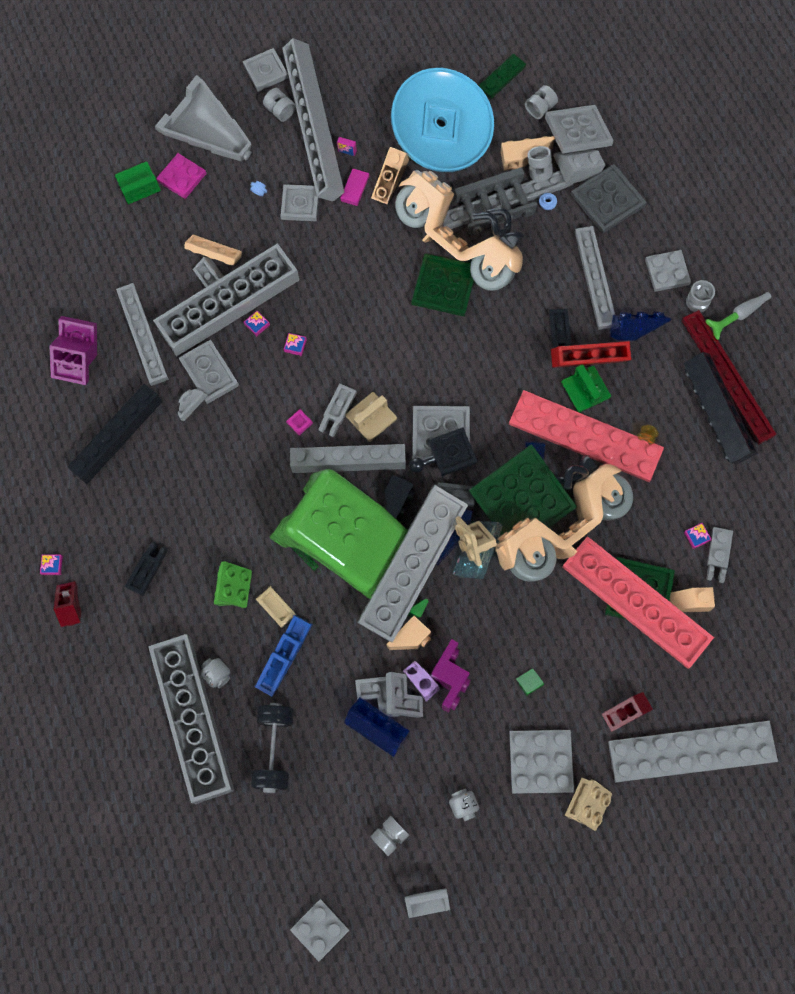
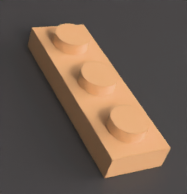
(213, 250)

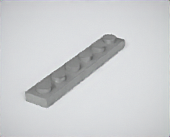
(595, 276)
(142, 334)

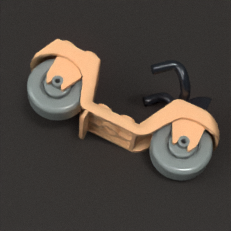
(426, 204)
(533, 547)

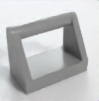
(427, 903)

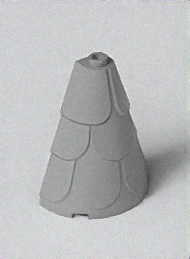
(205, 124)

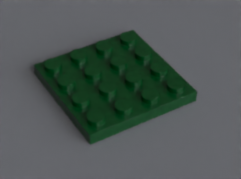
(521, 491)

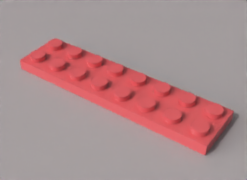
(586, 435)
(638, 602)

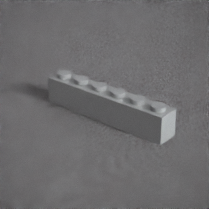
(348, 458)

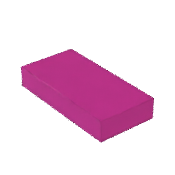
(355, 187)

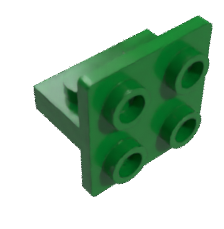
(585, 388)

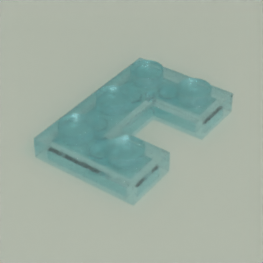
(467, 568)

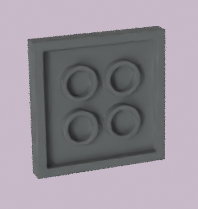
(608, 198)

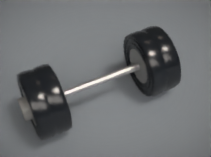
(275, 716)

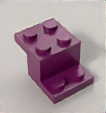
(73, 350)
(451, 676)

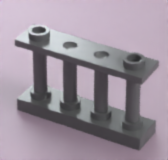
(495, 183)

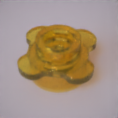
(648, 434)

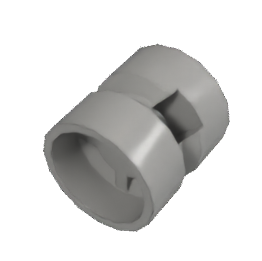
(541, 102)
(279, 104)
(540, 163)
(700, 296)
(389, 835)

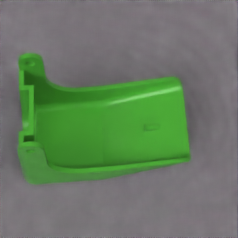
(342, 530)

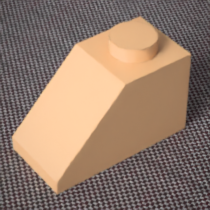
(693, 599)
(411, 636)

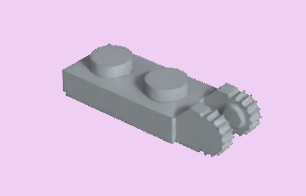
(338, 408)
(719, 552)

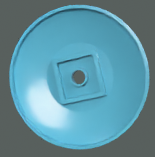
(456, 101)

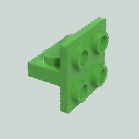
(232, 585)

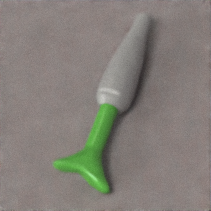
(739, 313)

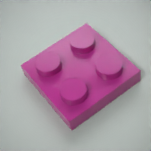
(181, 176)

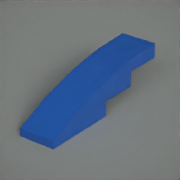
(283, 655)

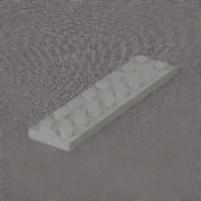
(412, 564)
(692, 751)

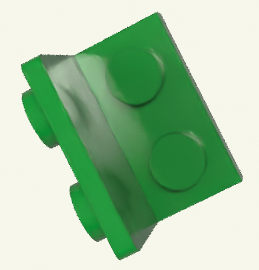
(137, 182)

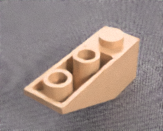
(515, 153)
(390, 175)

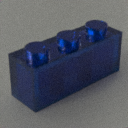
(376, 726)

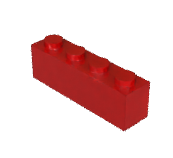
(590, 354)

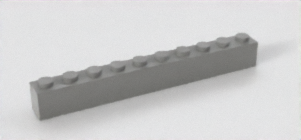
(313, 120)

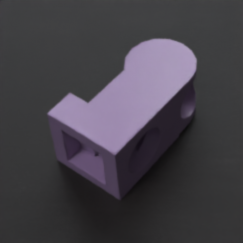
(421, 680)

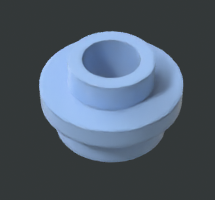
(258, 188)
(548, 205)

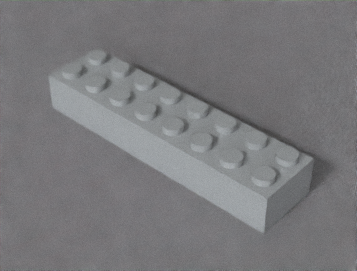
(227, 300)
(191, 719)

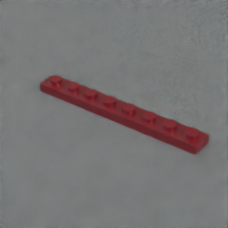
(739, 393)

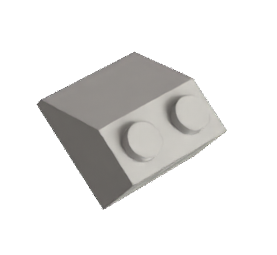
(579, 165)

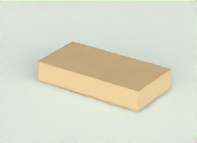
(276, 607)

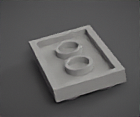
(209, 371)

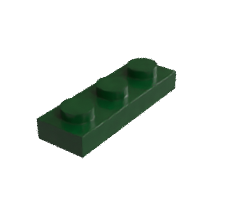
(502, 76)

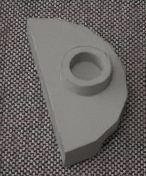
(189, 402)

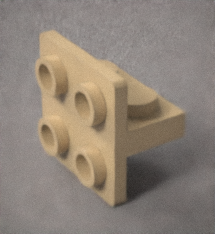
(371, 416)
(474, 539)
(589, 803)

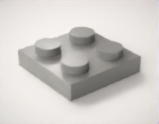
(265, 69)
(299, 203)
(668, 270)
(319, 930)

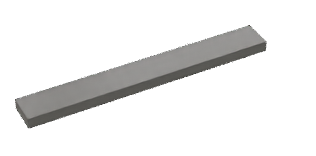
(532, 190)

